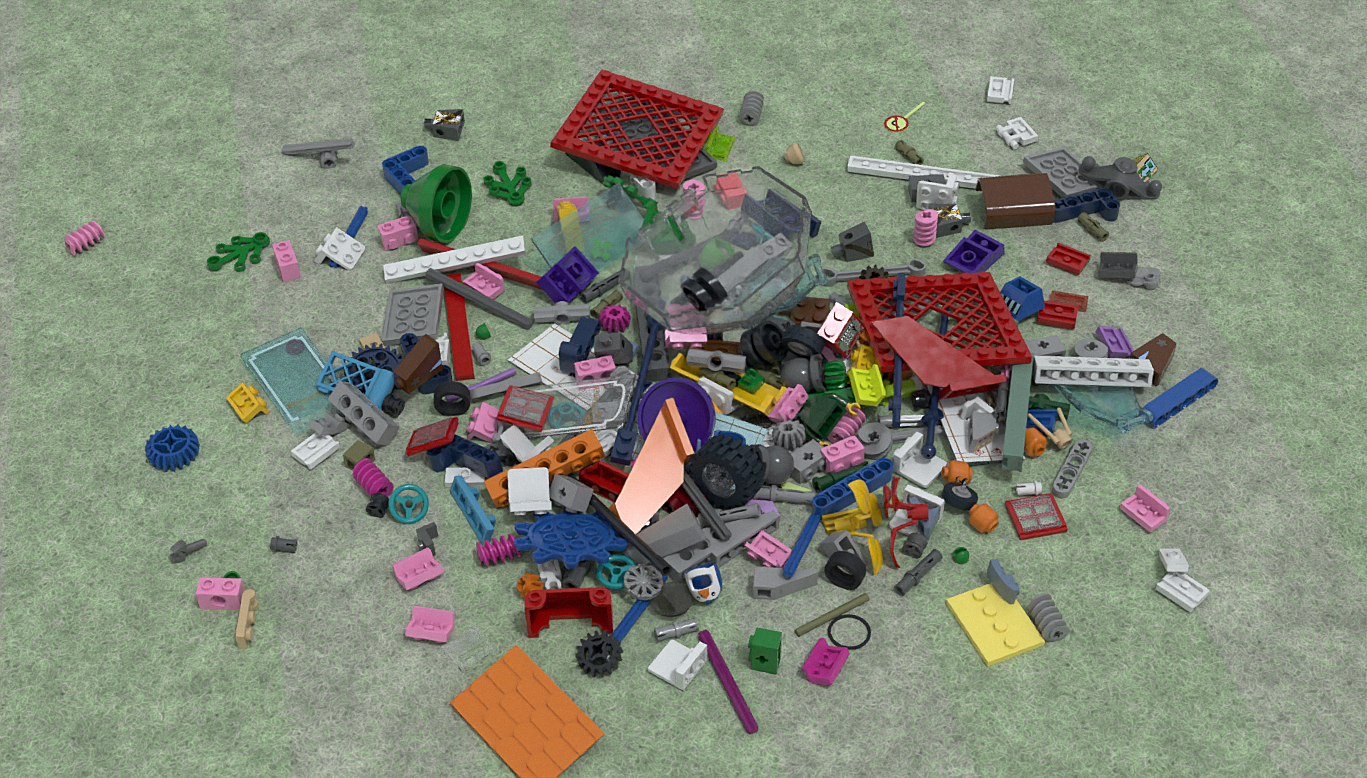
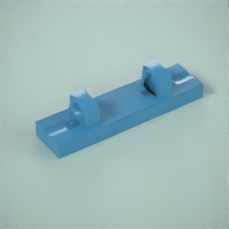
(468, 502)

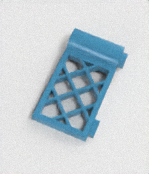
(379, 385)

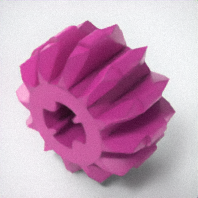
(615, 318)

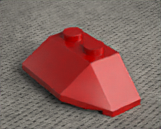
(604, 479)

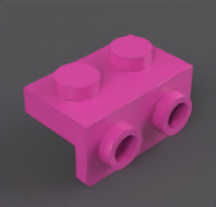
(824, 662)

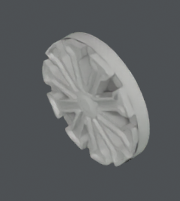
(643, 582)

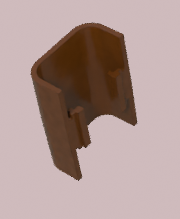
(1017, 200)

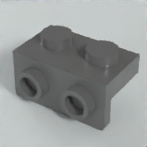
(1118, 265)

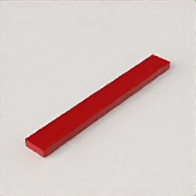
(505, 271)
(459, 333)

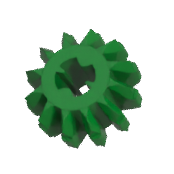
(835, 375)

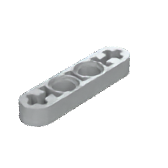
(503, 386)
(1072, 469)

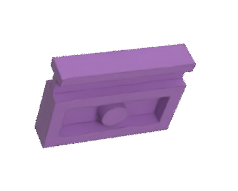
(1115, 340)

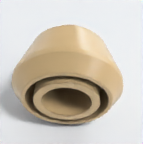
(794, 154)

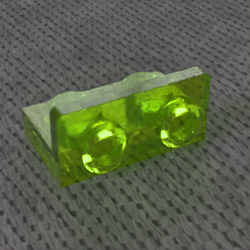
(719, 145)

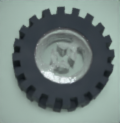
(739, 464)

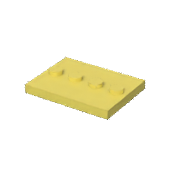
(994, 625)

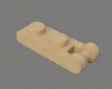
(246, 617)

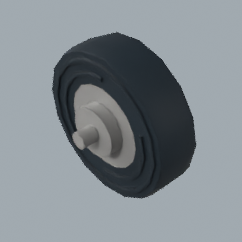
(959, 496)

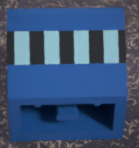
(1022, 298)

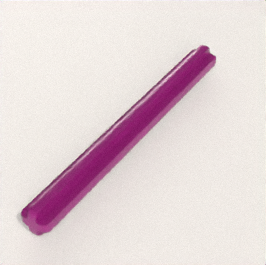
(728, 682)

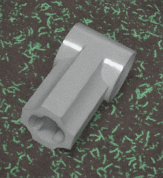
(328, 158)

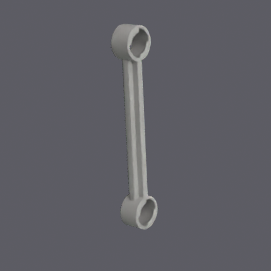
(892, 271)

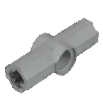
(561, 313)
(703, 359)

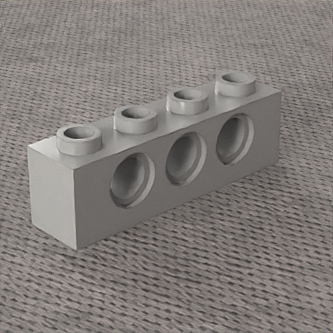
(363, 413)

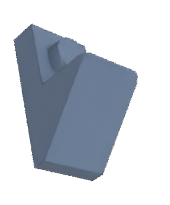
(926, 526)

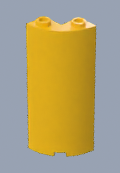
(762, 401)

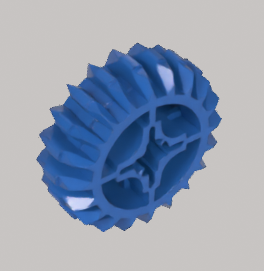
(172, 447)

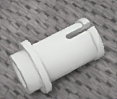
(1029, 488)

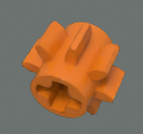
(528, 583)

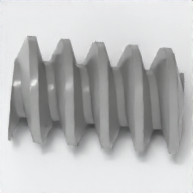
(751, 108)
(1048, 618)

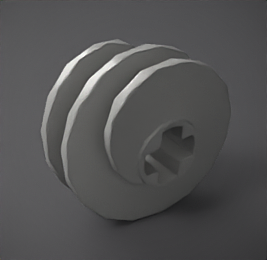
(1090, 348)
(875, 439)

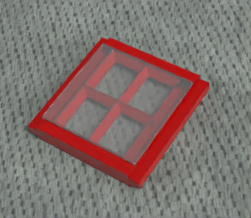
(525, 408)
(432, 436)
(1036, 516)

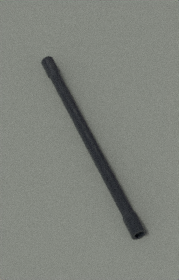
(656, 561)

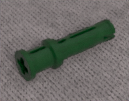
(822, 483)

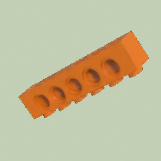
(551, 459)

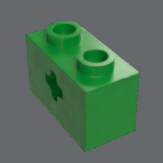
(765, 650)

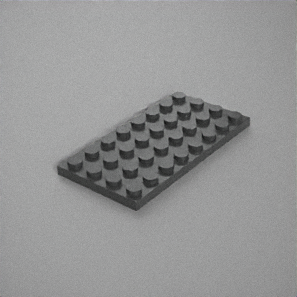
(642, 128)

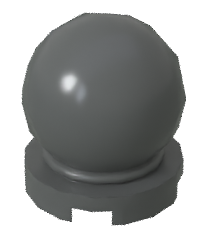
(804, 372)
(776, 463)

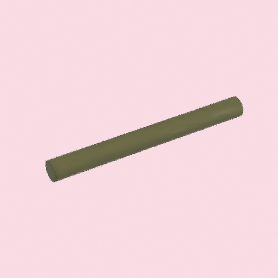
(831, 614)

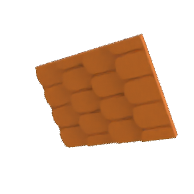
(526, 717)

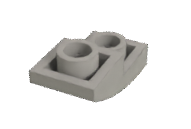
(330, 424)

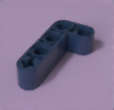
(1091, 202)
(408, 341)
(579, 345)
(467, 455)

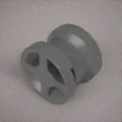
(915, 545)

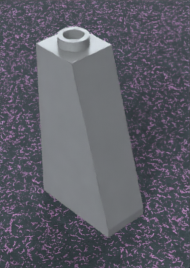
(669, 535)

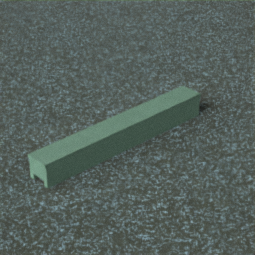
(1017, 416)

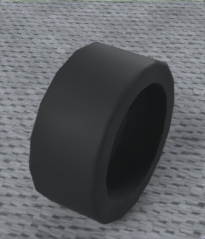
(451, 388)
(851, 563)

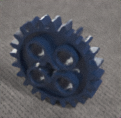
(390, 362)

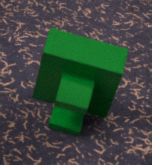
(751, 381)

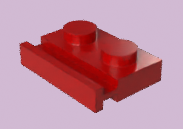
(1068, 259)
(1058, 315)

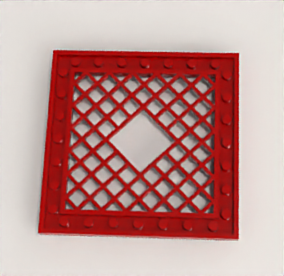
(706, 117)
(1011, 349)

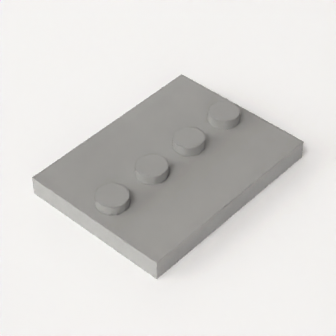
(1062, 171)
(413, 311)

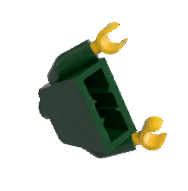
(822, 415)

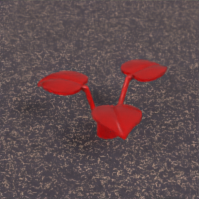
(914, 512)

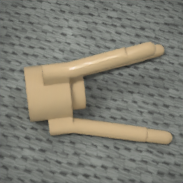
(1059, 437)

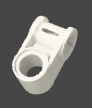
(645, 187)

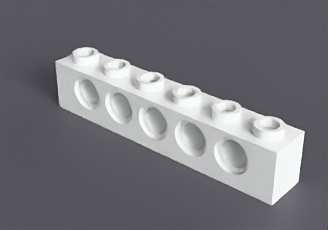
(1092, 371)

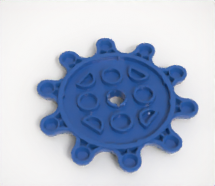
(569, 538)

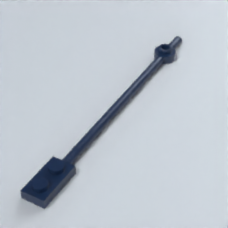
(895, 403)
(626, 438)

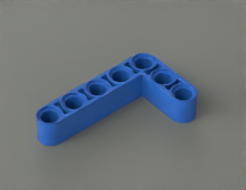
(397, 168)

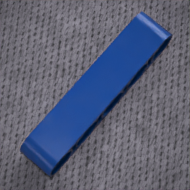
(1180, 396)
(840, 494)

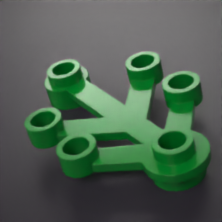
(631, 191)
(514, 197)
(258, 241)

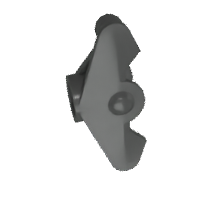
(1120, 179)

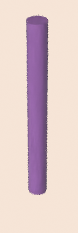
(494, 379)

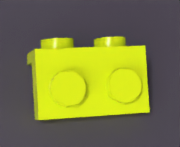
(867, 385)

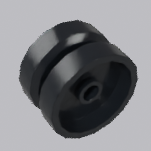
(704, 290)
(763, 345)

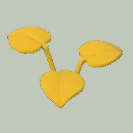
(867, 503)

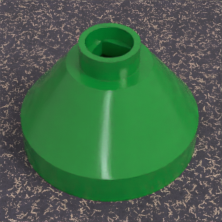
(439, 202)

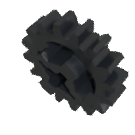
(599, 655)

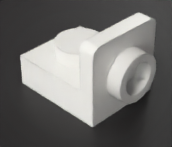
(975, 405)

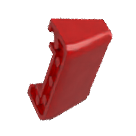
(568, 604)

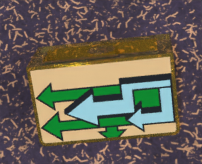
(1146, 166)

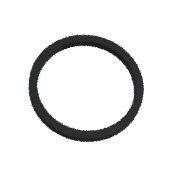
(849, 616)

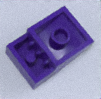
(975, 253)
(567, 276)

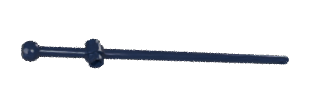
(935, 414)

